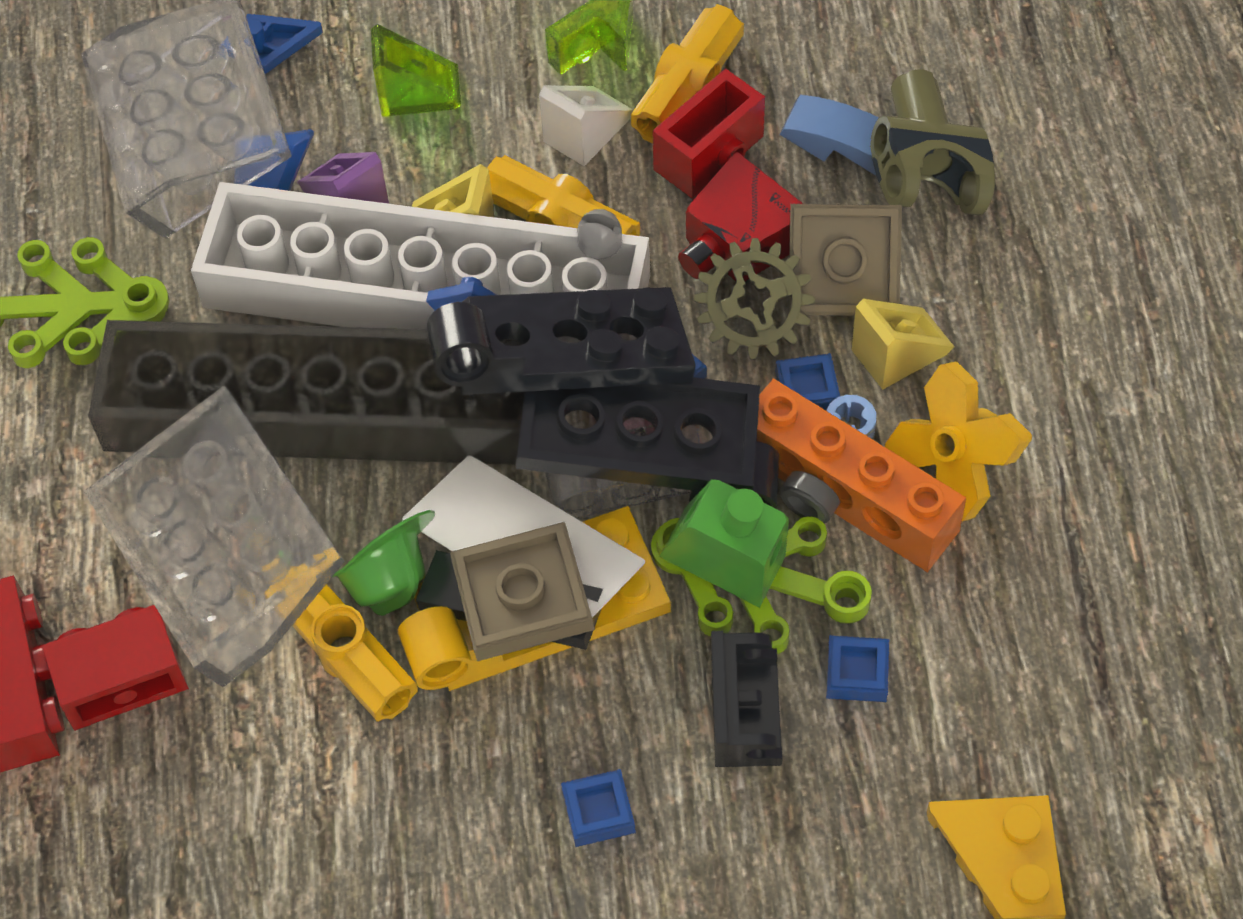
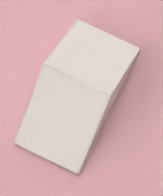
(580, 119)

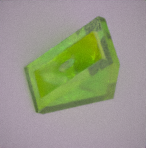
(411, 76)

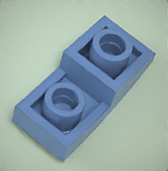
(827, 126)

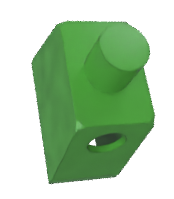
(730, 540)

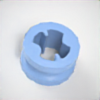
(857, 407)

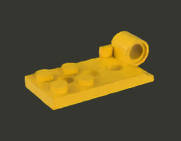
(442, 648)

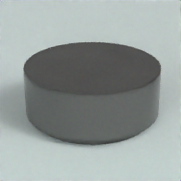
(809, 496)

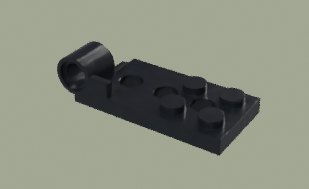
(470, 353)
(663, 456)

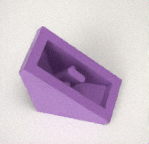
(350, 177)

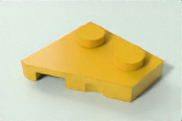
(1006, 852)

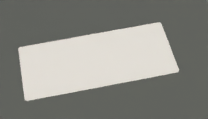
(483, 505)

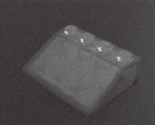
(183, 111)
(216, 536)

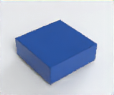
(810, 377)
(857, 668)
(598, 808)

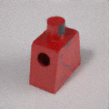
(736, 207)

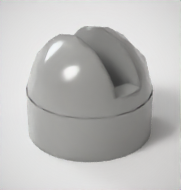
(599, 234)

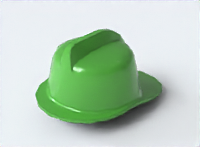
(388, 567)

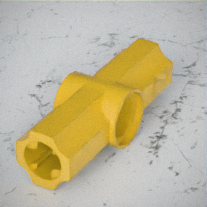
(688, 67)
(545, 199)
(361, 664)

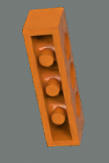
(874, 485)

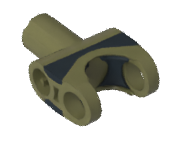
(928, 148)

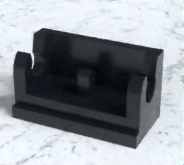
(745, 700)

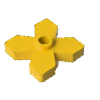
(959, 436)

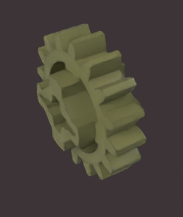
(779, 290)

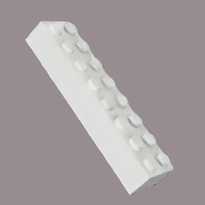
(377, 260)

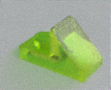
(588, 29)

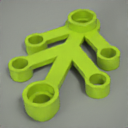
(76, 303)
(787, 581)

